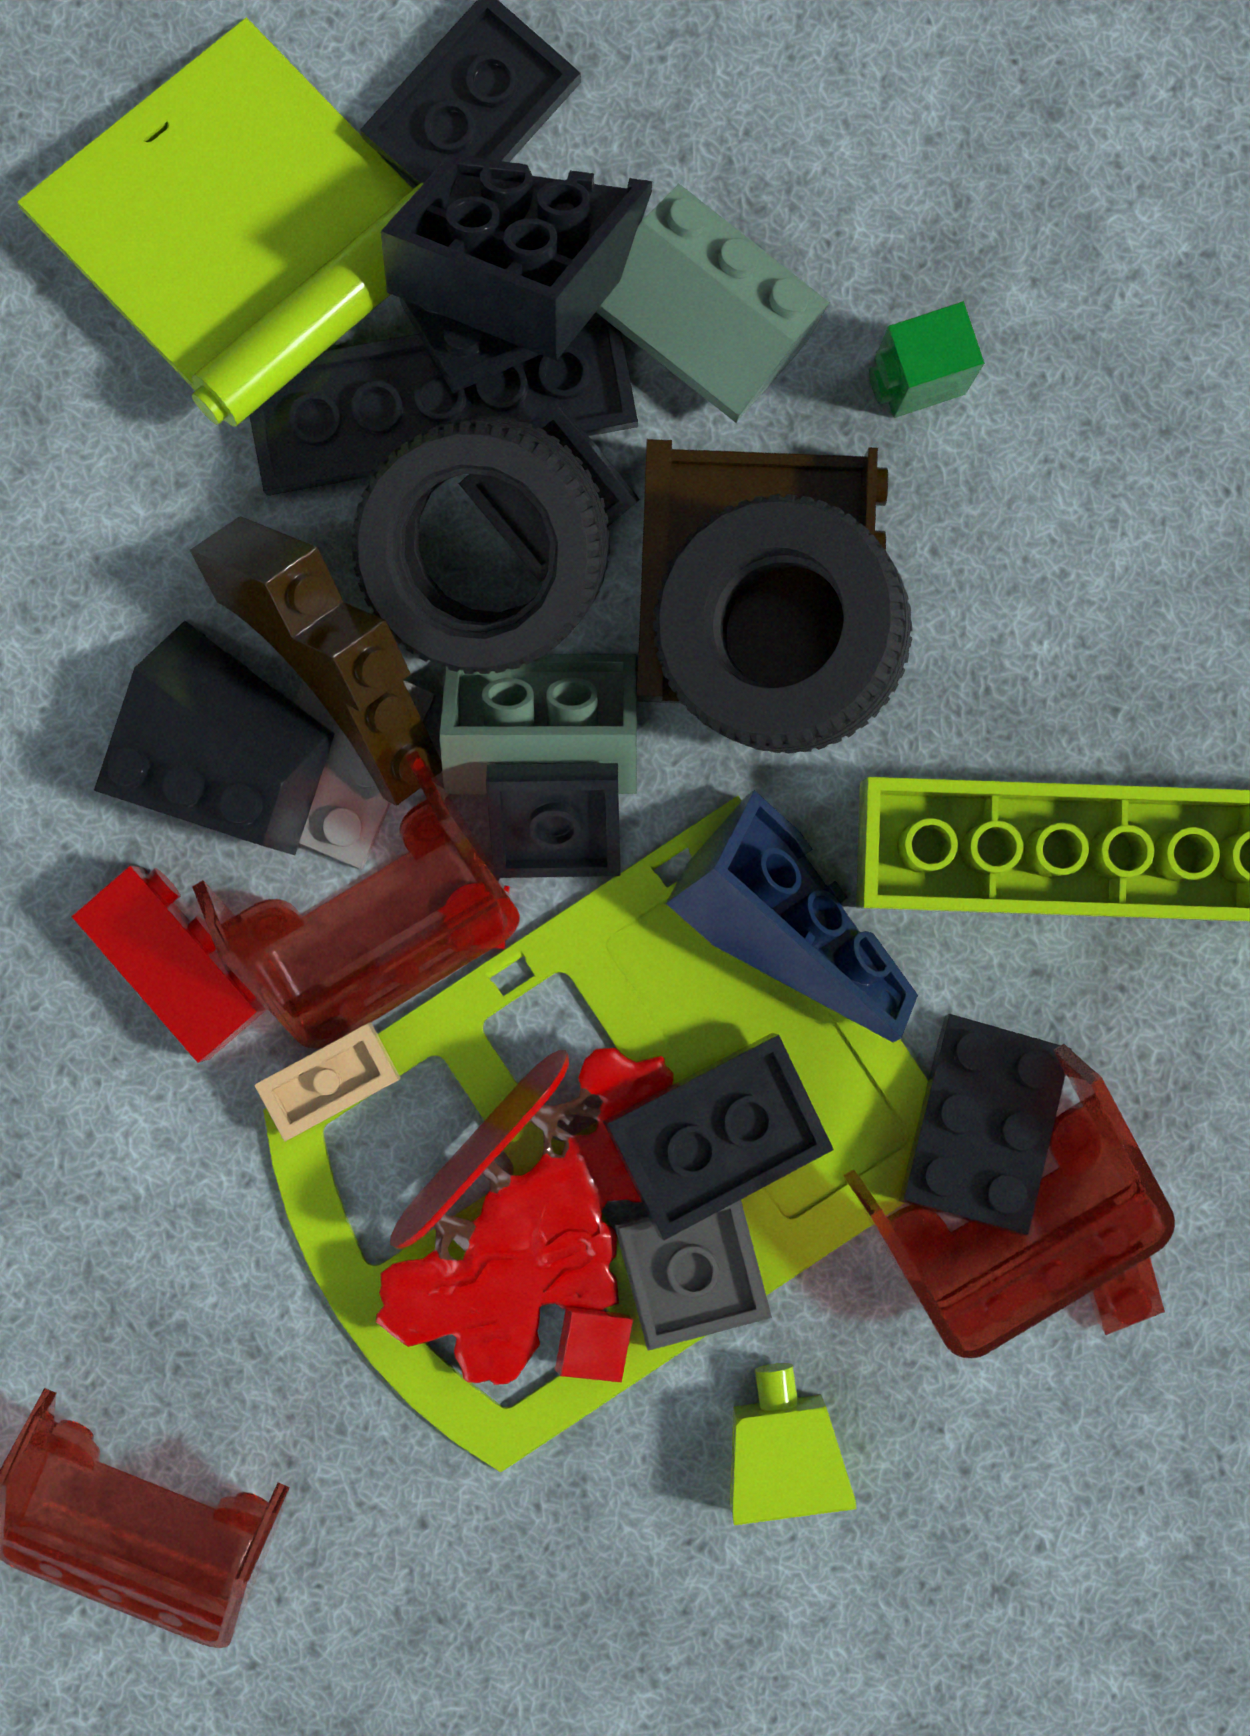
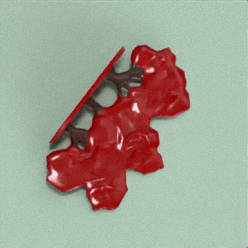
(536, 1231)

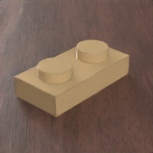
(327, 1081)

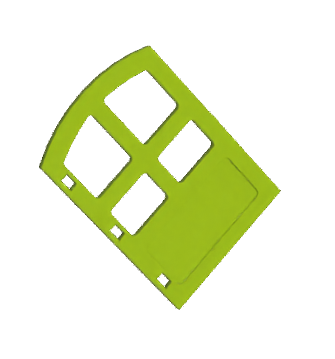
(655, 995)

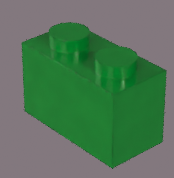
(926, 360)

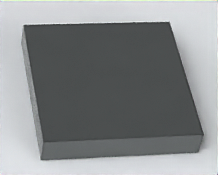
(694, 1280)

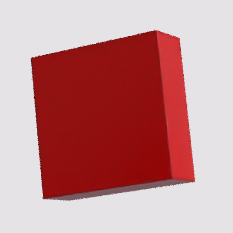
(593, 1344)

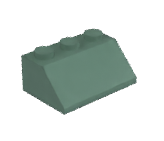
(711, 303)
(540, 714)

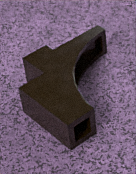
(334, 647)

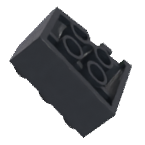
(512, 248)
(215, 745)

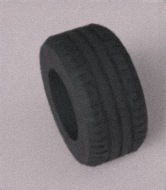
(715, 571)

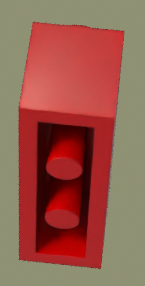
(169, 960)

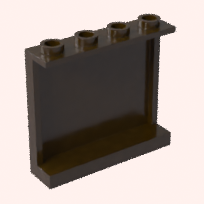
(785, 619)

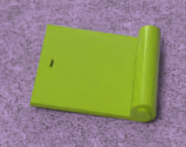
(229, 221)

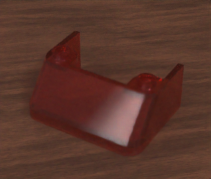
(375, 939)
(1087, 1227)
(128, 1537)

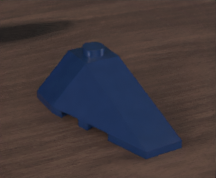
(771, 909)

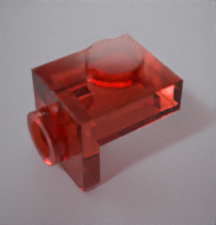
(1127, 1298)

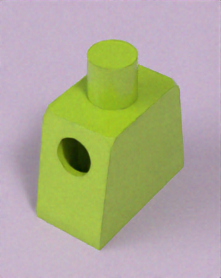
(785, 1454)

